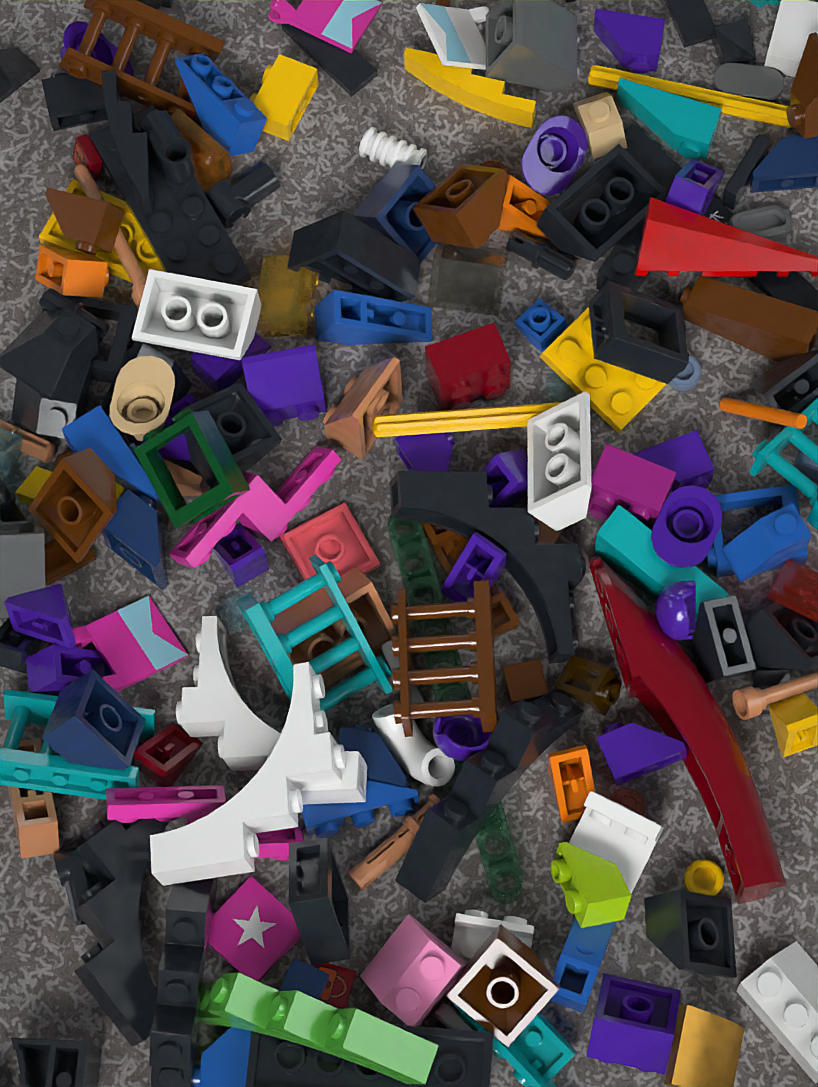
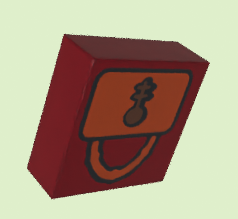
(87, 154)
(338, 986)

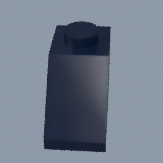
(788, 166)
(379, 760)

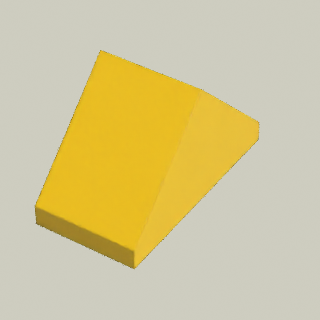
(795, 723)

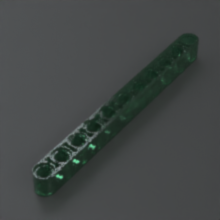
(425, 581)

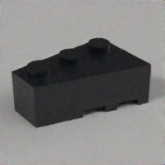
(355, 255)
(57, 1062)

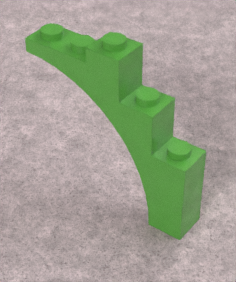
(299, 1018)

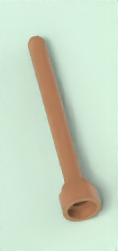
(121, 246)
(751, 701)

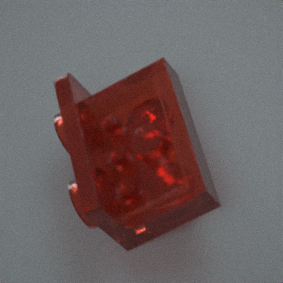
(797, 589)

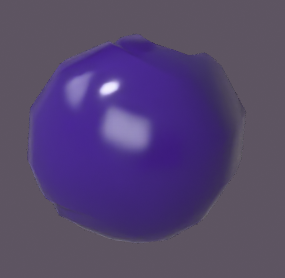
(677, 610)
(460, 736)

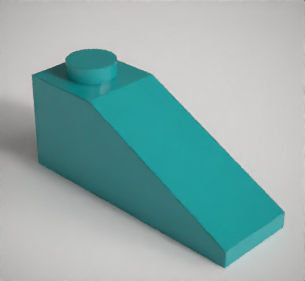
(677, 120)

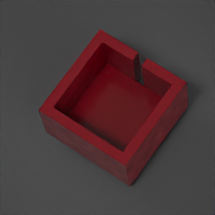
(468, 368)

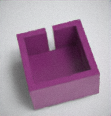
(631, 483)

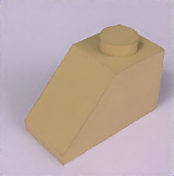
(600, 123)

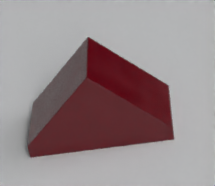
(166, 754)

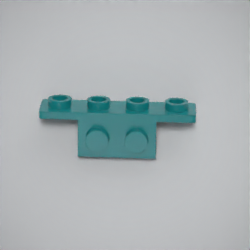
(535, 1053)

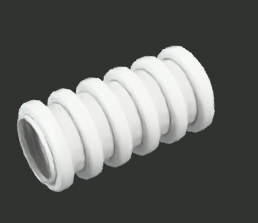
(389, 150)

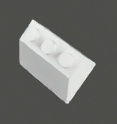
(197, 315)
(560, 463)
(786, 1001)

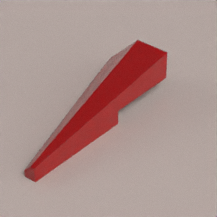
(688, 241)

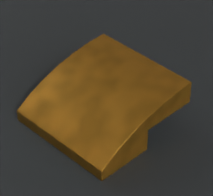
(703, 1050)

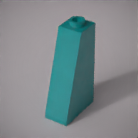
(628, 550)

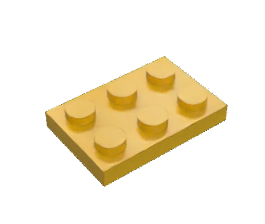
(613, 391)

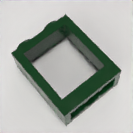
(218, 456)

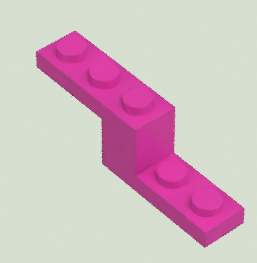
(258, 510)
(192, 804)

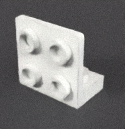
(617, 836)

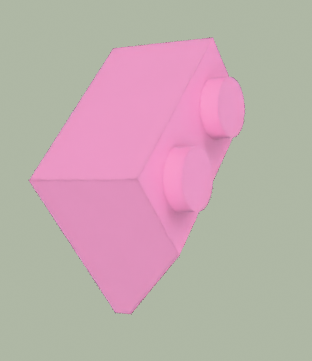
(413, 972)

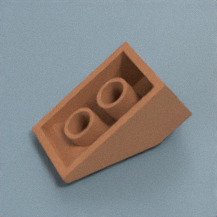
(371, 394)

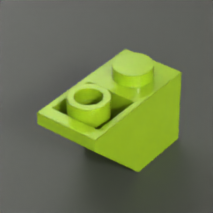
(590, 885)

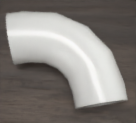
(414, 753)

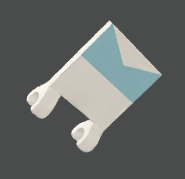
(456, 34)

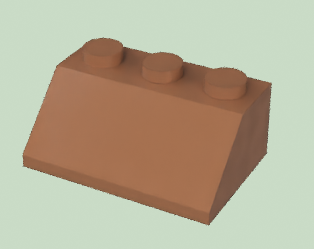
(366, 609)

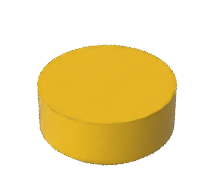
(704, 877)

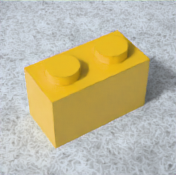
(285, 95)

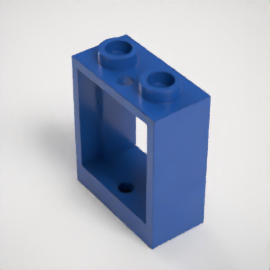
(776, 495)

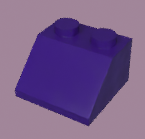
(286, 384)
(634, 1024)

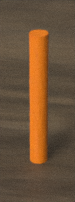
(763, 413)

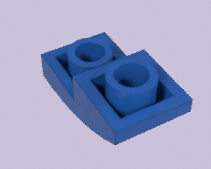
(541, 325)

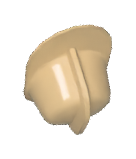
(142, 396)

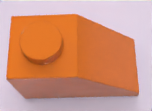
(522, 209)
(71, 272)

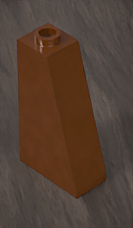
(751, 319)

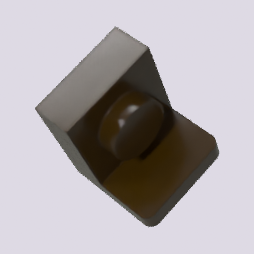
(589, 684)

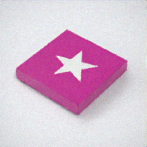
(253, 930)

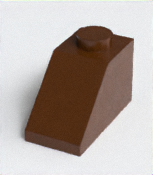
(86, 220)

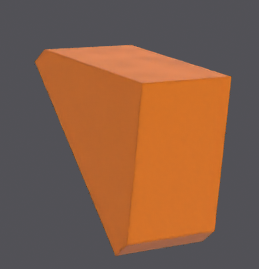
(570, 780)

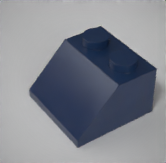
(391, 208)
(138, 537)
(94, 725)

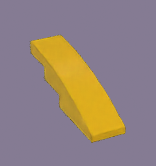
(470, 90)

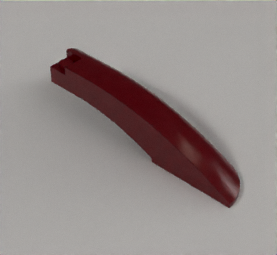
(685, 709)

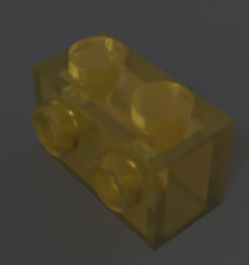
(285, 298)

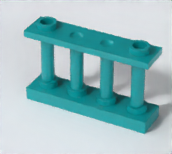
(769, 454)
(278, 646)
(50, 772)

